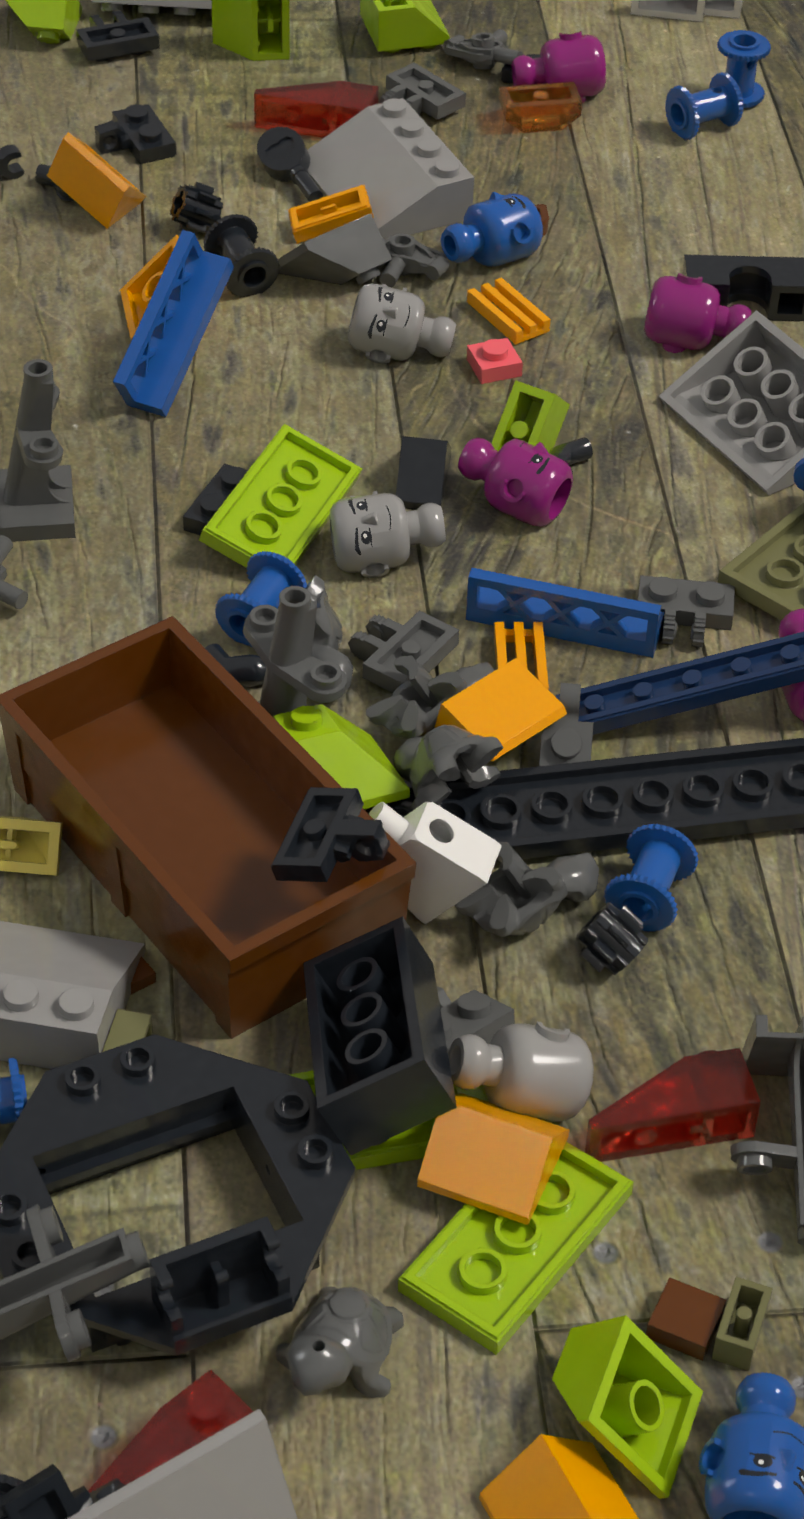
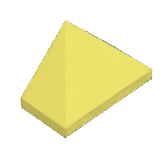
(30, 845)

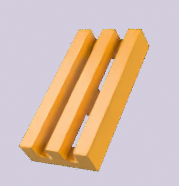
(329, 213)
(514, 308)
(519, 637)

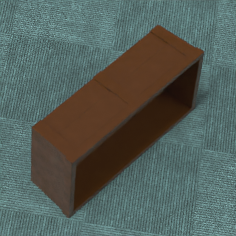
(178, 808)

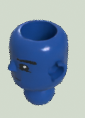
(495, 231)
(757, 1455)

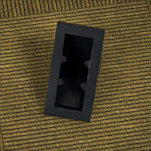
(422, 471)

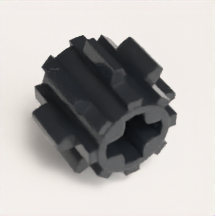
(196, 208)
(612, 938)

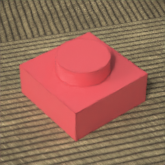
(494, 360)

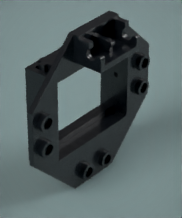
(145, 1104)

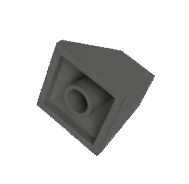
(339, 254)

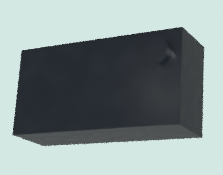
(377, 1037)

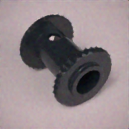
(253, 267)

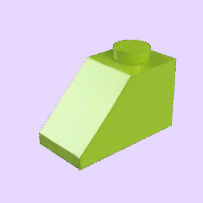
(531, 417)

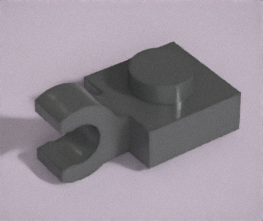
(567, 738)

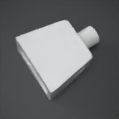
(448, 852)

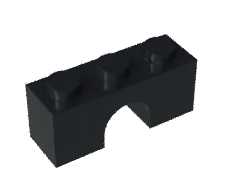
(768, 281)

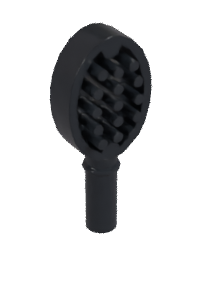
(287, 159)

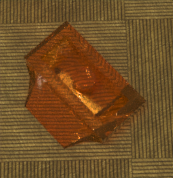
(541, 106)

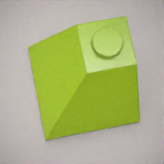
(48, 18)
(345, 753)
(629, 1398)

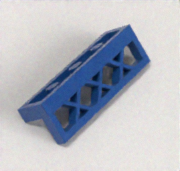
(172, 326)
(565, 612)

